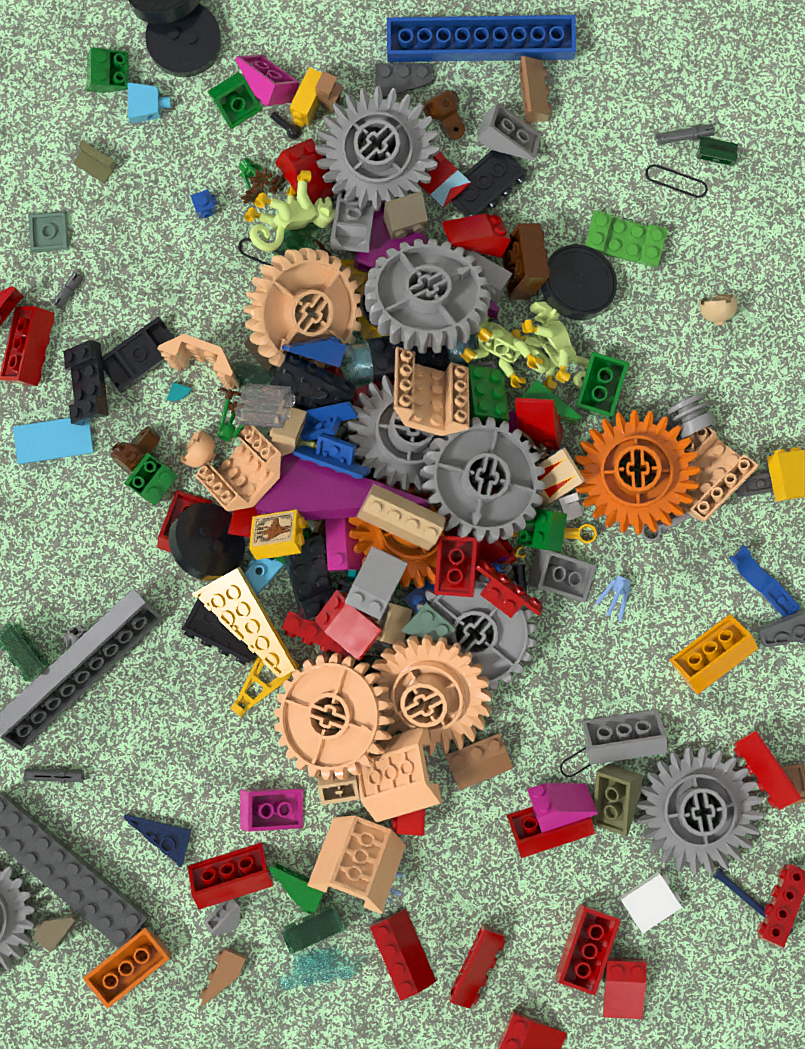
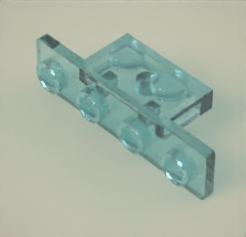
(315, 968)

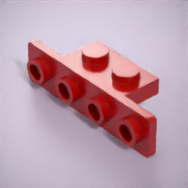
(504, 593)

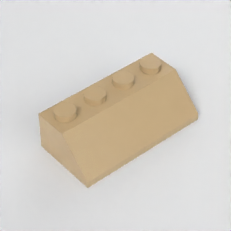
(401, 517)

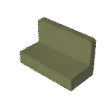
(94, 162)

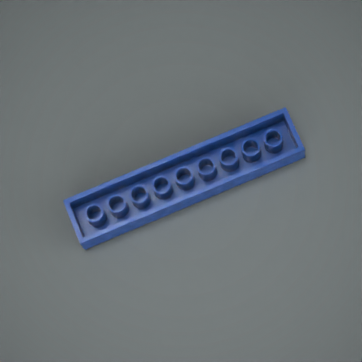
(481, 38)

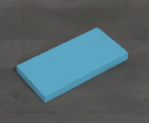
(52, 440)

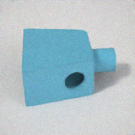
(145, 102)

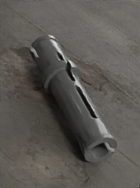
(685, 134)
(54, 775)

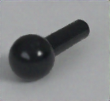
(293, 131)

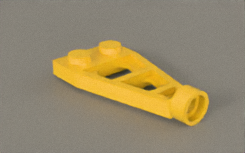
(267, 688)

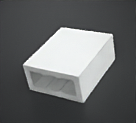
(651, 901)

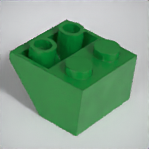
(107, 70)
(150, 479)
(544, 530)

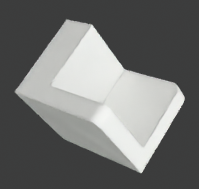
(570, 506)

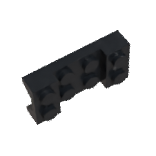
(136, 355)
(87, 382)
(310, 577)

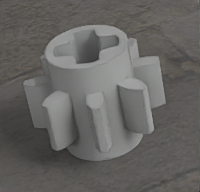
(73, 635)

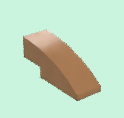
(328, 91)

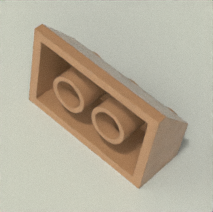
(534, 90)
(479, 761)

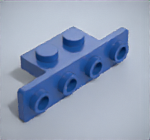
(326, 420)
(333, 454)

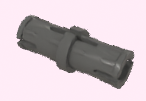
(67, 290)

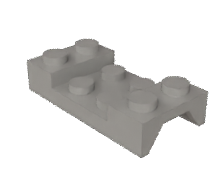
(351, 226)

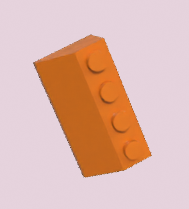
(127, 967)

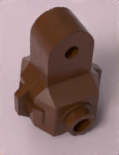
(444, 110)
(130, 454)

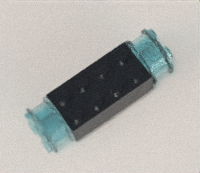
(377, 358)

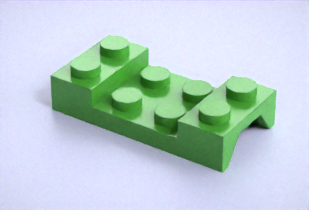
(626, 239)

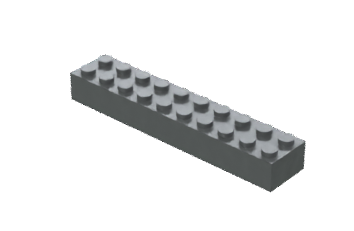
(77, 669)
(68, 874)

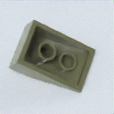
(616, 798)

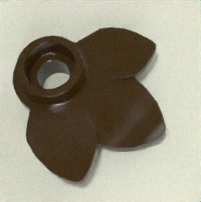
(540, 448)

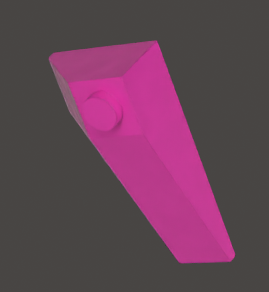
(340, 546)

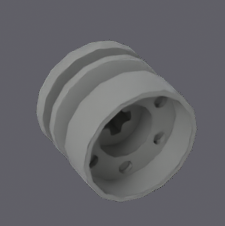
(691, 415)

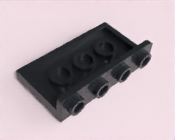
(490, 180)
(312, 384)
(211, 631)

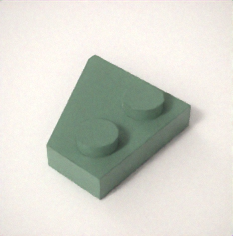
(429, 622)

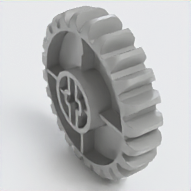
(427, 295)
(460, 492)

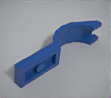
(764, 583)

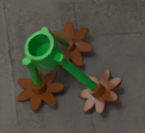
(259, 177)
(227, 430)

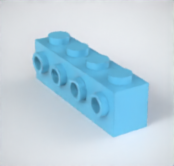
(261, 573)

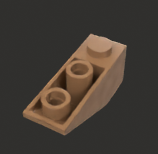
(228, 969)

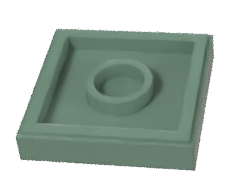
(48, 232)

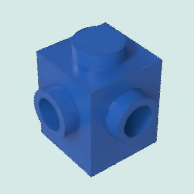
(204, 203)

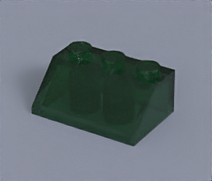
(22, 651)
(313, 929)

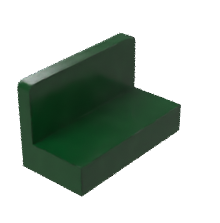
(717, 151)

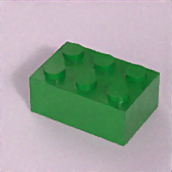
(487, 394)

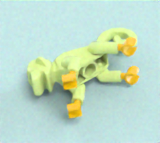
(290, 216)
(555, 341)
(503, 344)

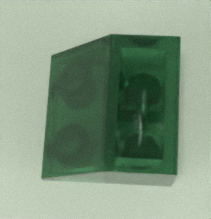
(252, 374)

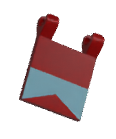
(445, 181)

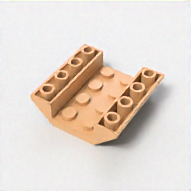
(179, 352)
(430, 397)
(246, 472)
(719, 476)
(399, 777)
(359, 860)

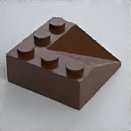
(526, 261)

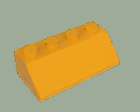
(714, 654)

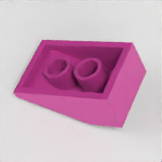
(267, 80)
(560, 804)
(271, 809)

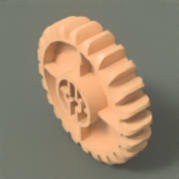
(302, 300)

